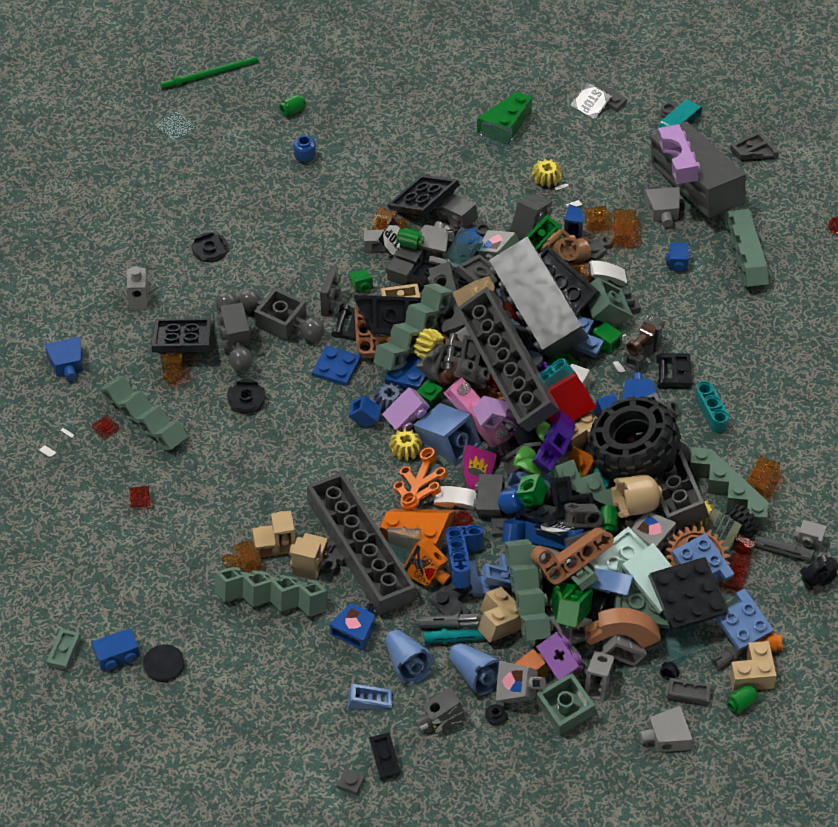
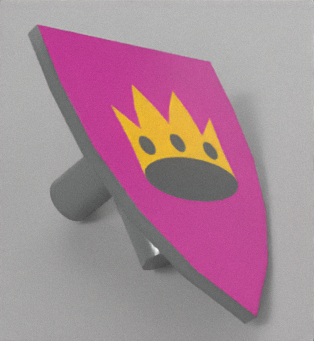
(476, 462)

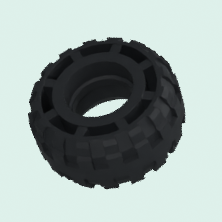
(647, 456)

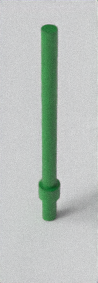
(178, 81)

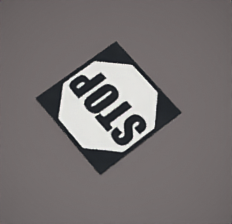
(591, 100)
(389, 236)
(558, 523)

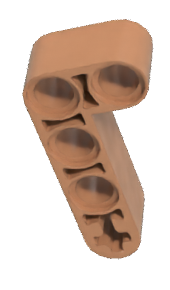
(596, 542)

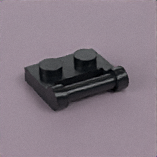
(350, 334)
(680, 370)

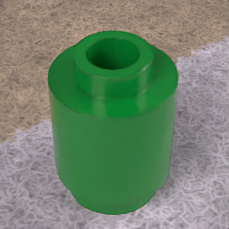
(292, 105)
(410, 238)
(610, 519)
(742, 699)

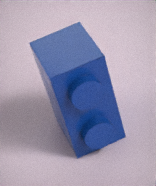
(115, 649)

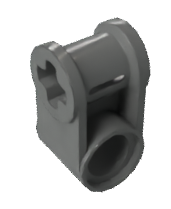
(579, 515)

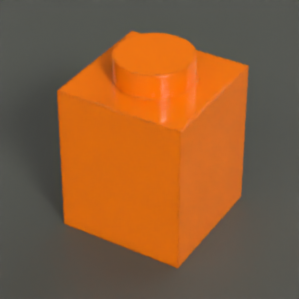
(534, 661)

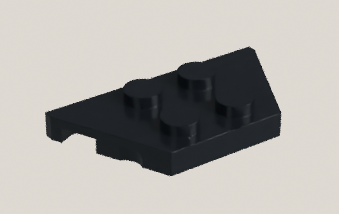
(383, 311)

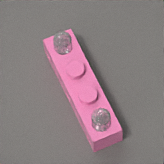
(465, 399)

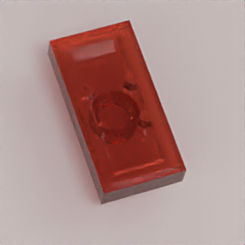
(740, 567)

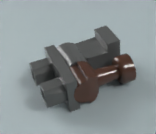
(644, 346)
(469, 371)

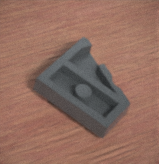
(754, 147)
(434, 364)

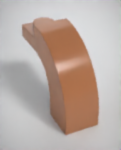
(623, 622)

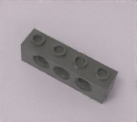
(446, 275)

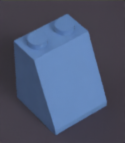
(448, 432)

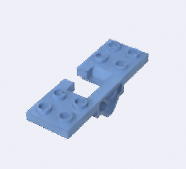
(744, 620)

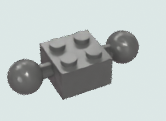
(281, 314)
(234, 330)

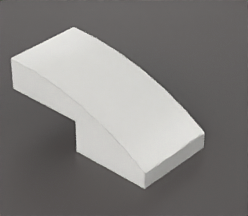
(608, 272)
(455, 496)

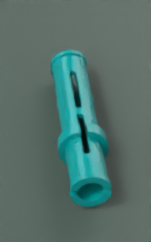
(448, 636)

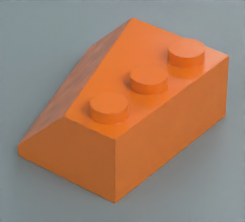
(430, 521)

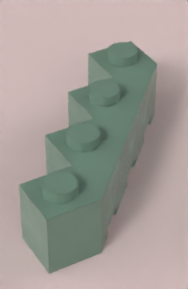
(748, 248)
(419, 316)
(137, 408)
(726, 481)
(589, 483)
(525, 584)
(261, 588)

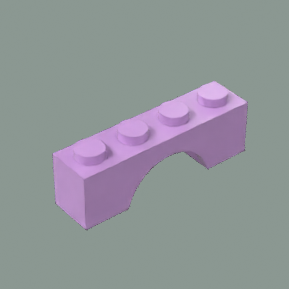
(684, 166)
(492, 412)

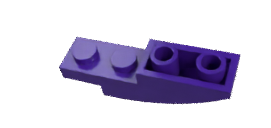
(555, 443)

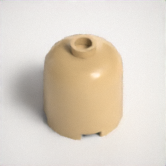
(636, 495)

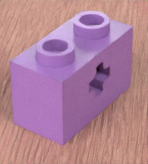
(551, 652)

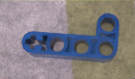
(519, 529)
(458, 543)

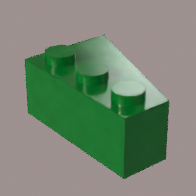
(508, 113)
(570, 604)

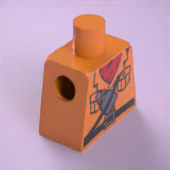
(427, 564)

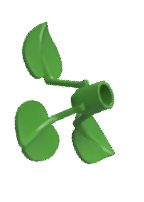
(526, 455)

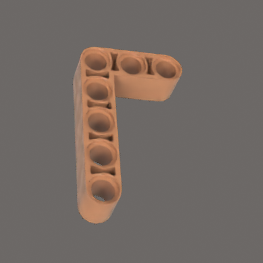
(369, 340)

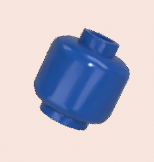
(304, 148)
(510, 502)

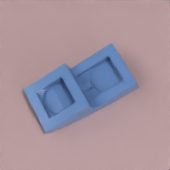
(613, 582)

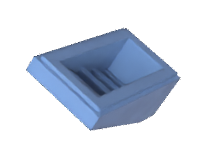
(361, 703)

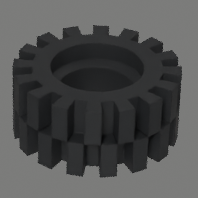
(742, 516)

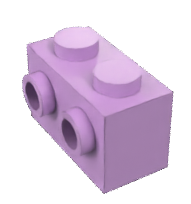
(406, 410)

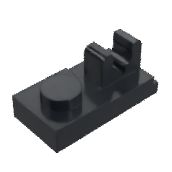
(384, 755)

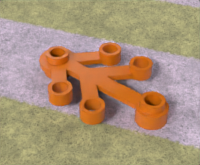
(411, 499)

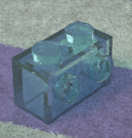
(464, 246)

